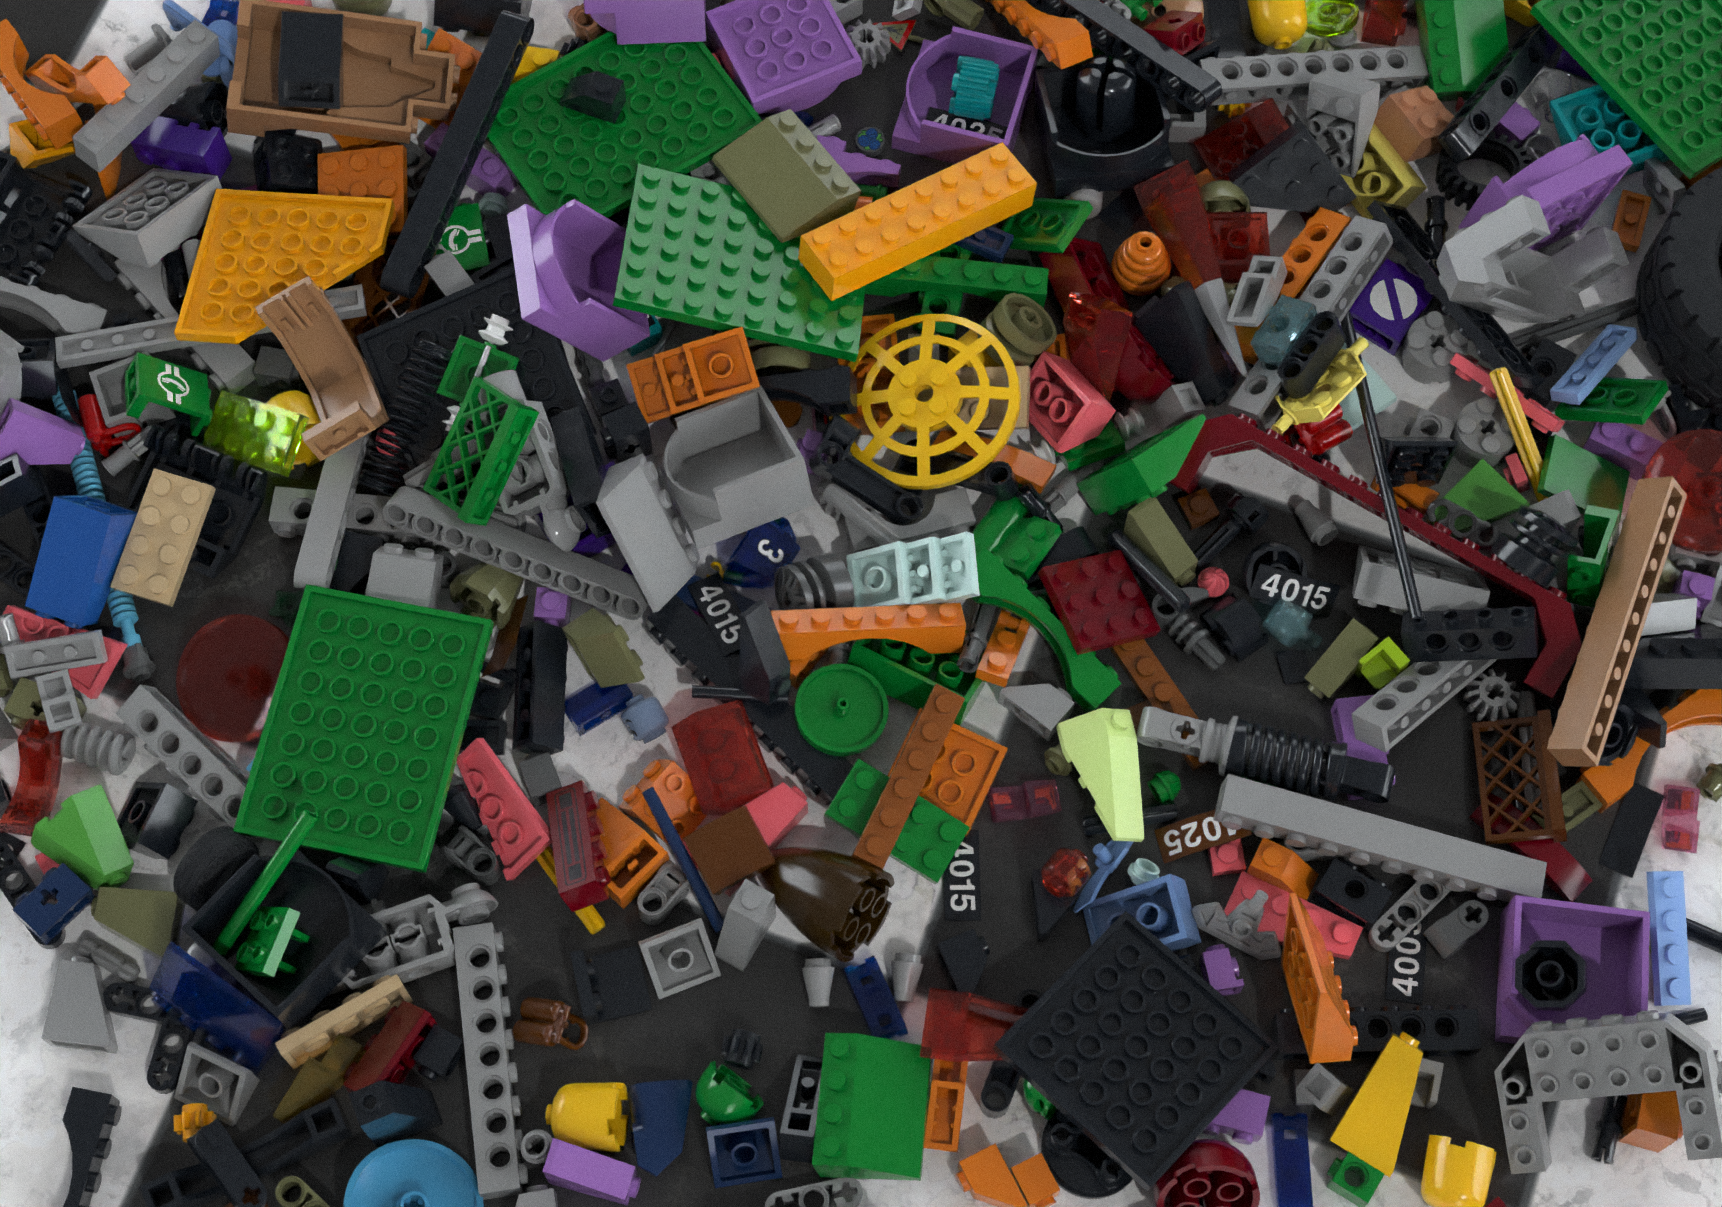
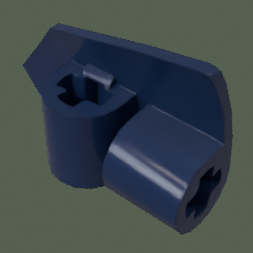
(658, 1122)

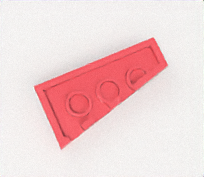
(86, 679)

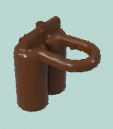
(545, 1022)

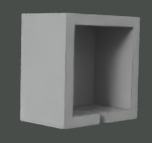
(110, 393)

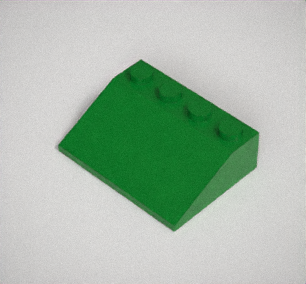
(1460, 43)
(1141, 470)
(911, 672)
(871, 1108)

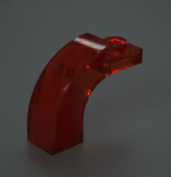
(37, 778)

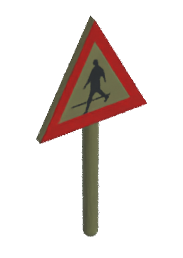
(901, 32)

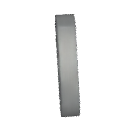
(835, 1184)

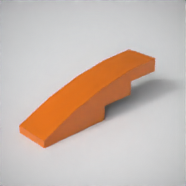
(1025, 465)
(945, 1105)

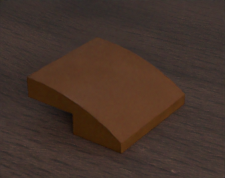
(729, 850)

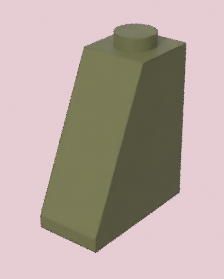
(1161, 541)
(1341, 659)
(140, 917)

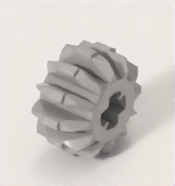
(870, 42)
(1504, 696)

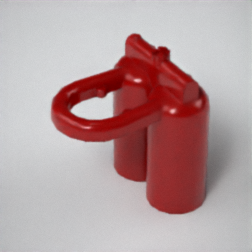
(96, 429)
(1321, 435)

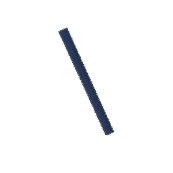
(684, 859)

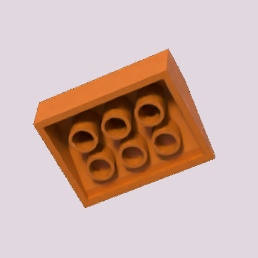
(1315, 989)

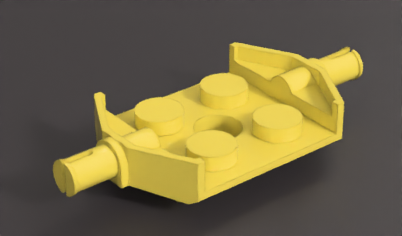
(1333, 386)

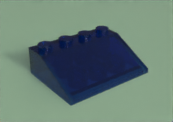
(215, 1009)

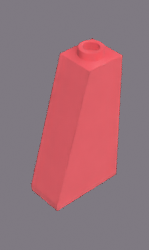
(775, 815)

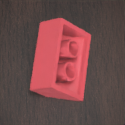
(1065, 404)

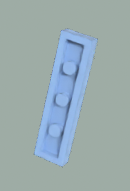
(1593, 364)
(1668, 938)

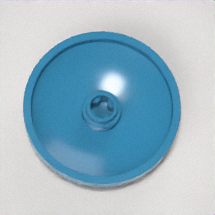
(413, 1176)

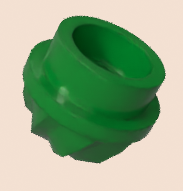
(1164, 786)

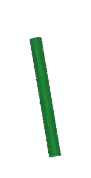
(265, 882)

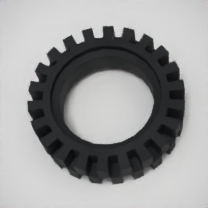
(1490, 149)

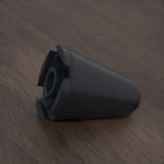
(201, 104)
(1621, 734)

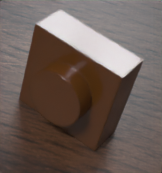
(1198, 509)

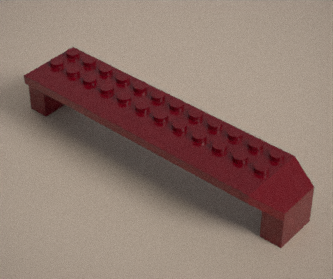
(1554, 615)

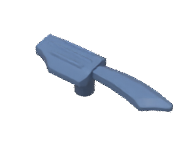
(1107, 860)

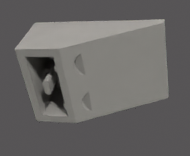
(1342, 116)

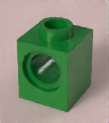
(1368, 1175)

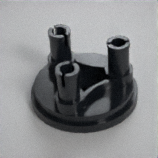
(1078, 1162)

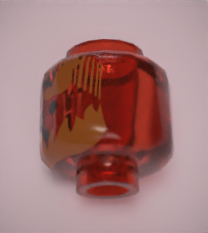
(1065, 872)

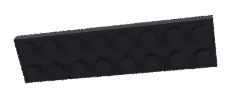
(1477, 326)

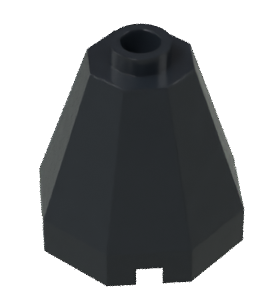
(1551, 975)

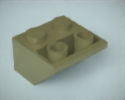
(604, 649)

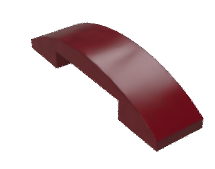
(1562, 869)

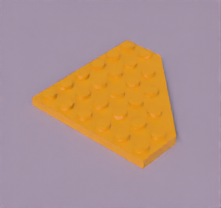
(267, 243)

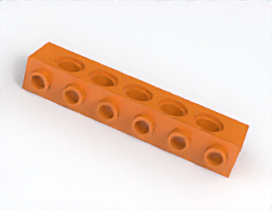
(1302, 261)

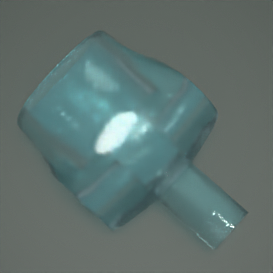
(1290, 623)

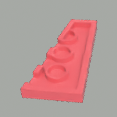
(1542, 418)
(512, 820)
(1338, 933)

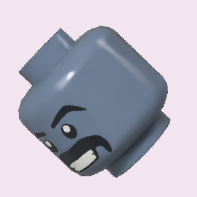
(645, 718)

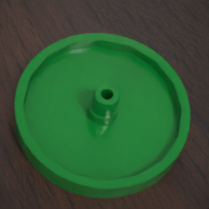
(841, 709)

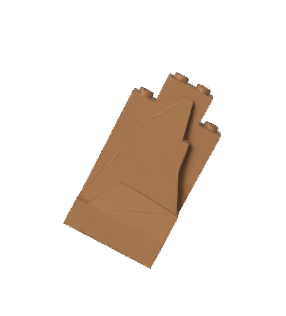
(385, 77)

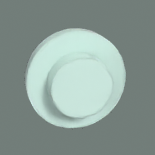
(493, 204)
(1143, 871)

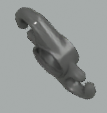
(1455, 511)

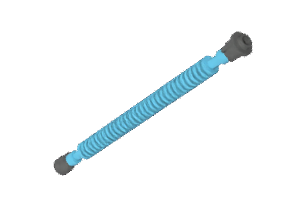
(121, 605)

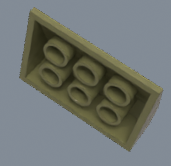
(787, 176)

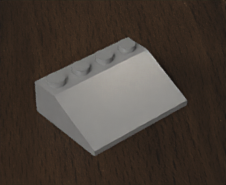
(151, 215)
(647, 530)
(1437, 585)

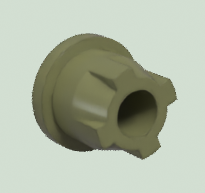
(1056, 761)
(1711, 783)

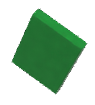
(1047, 224)
(1617, 401)
(1584, 474)

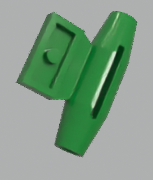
(1013, 536)

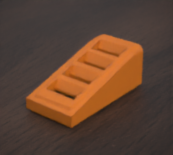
(1412, 496)

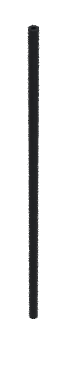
(1385, 485)

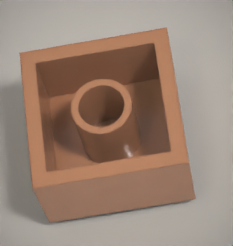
(1413, 122)

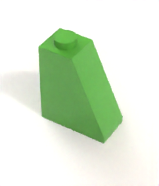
(1484, 494)
(86, 839)

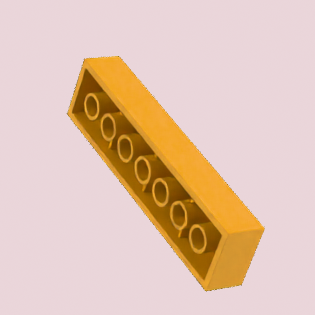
(916, 221)

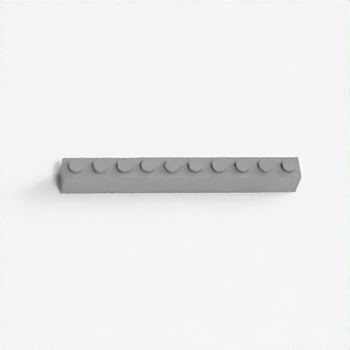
(1377, 841)

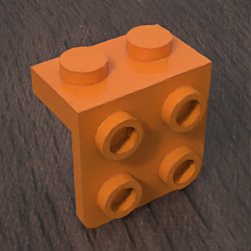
(675, 793)

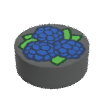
(870, 141)

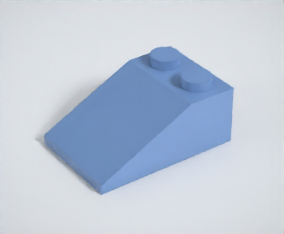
(1158, 905)

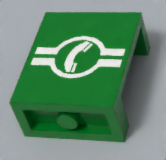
(466, 238)
(169, 386)
(1587, 573)

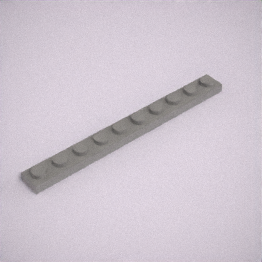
(159, 334)

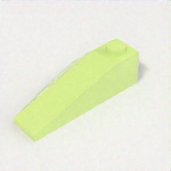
(1107, 759)

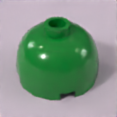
(725, 1096)

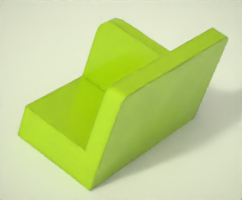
(1382, 664)

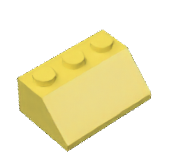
(1383, 176)

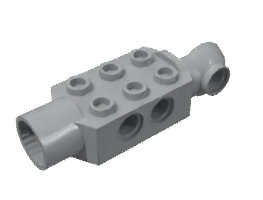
(538, 475)
(418, 937)

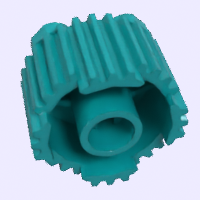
(974, 88)

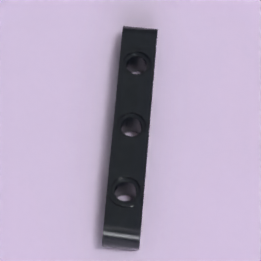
(1497, 93)

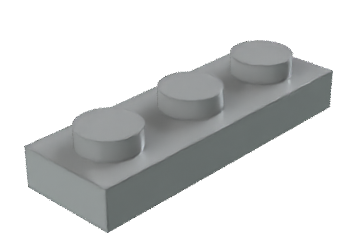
(55, 653)

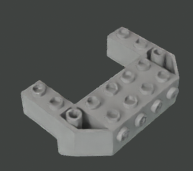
(1499, 274)
(1606, 1060)

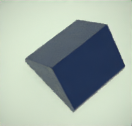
(744, 1152)

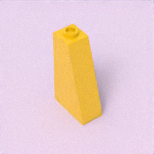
(1380, 1108)

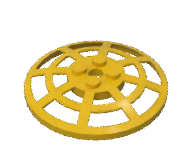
(940, 409)

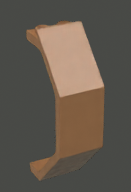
(327, 364)

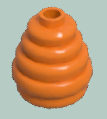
(1141, 264)

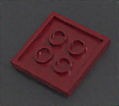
(1099, 602)

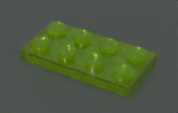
(255, 432)

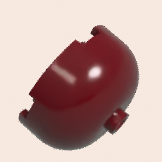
(1141, 371)
(1212, 1172)

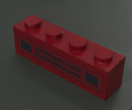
(578, 846)

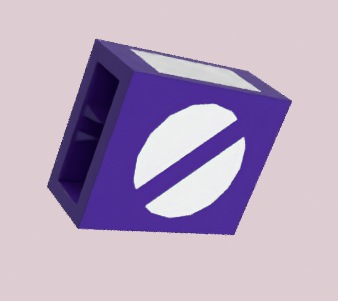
(1390, 306)

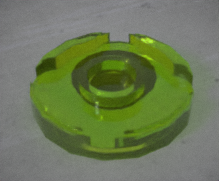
(1331, 17)

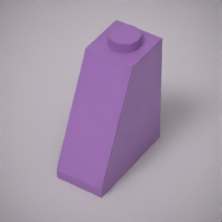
(38, 435)
(590, 1173)

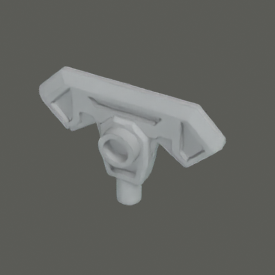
(1240, 926)

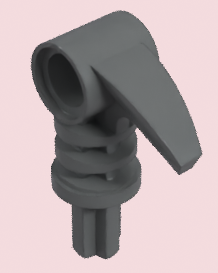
(1187, 632)

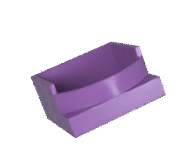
(650, 20)
(782, 51)
(931, 84)
(1565, 182)
(569, 278)
(1606, 937)

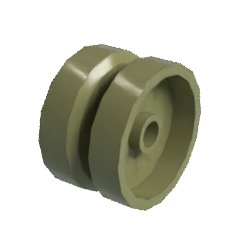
(1021, 328)

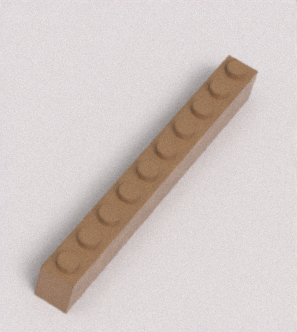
(1617, 622)

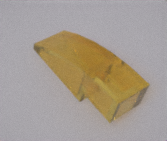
(319, 1079)

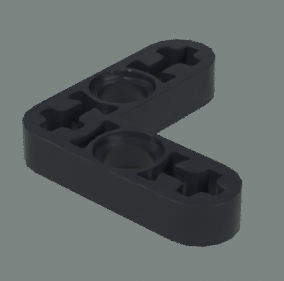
(169, 1028)

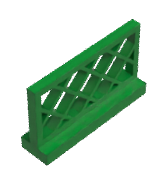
(495, 462)

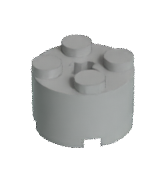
(1430, 348)
(1482, 433)

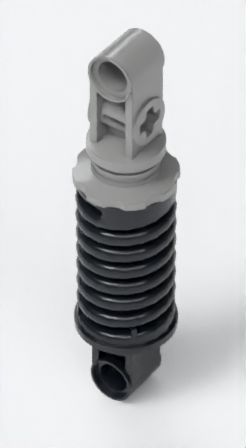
(1278, 758)

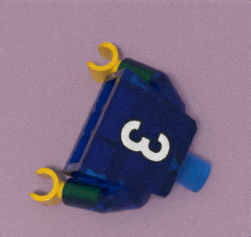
(760, 555)

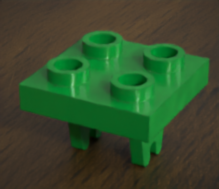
(267, 942)

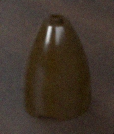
(820, 888)

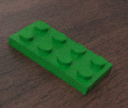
(927, 836)

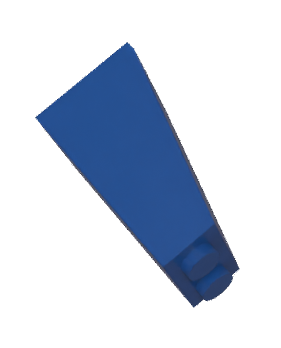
(78, 559)

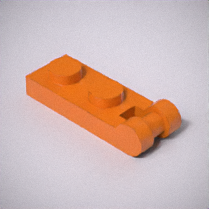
(1002, 649)

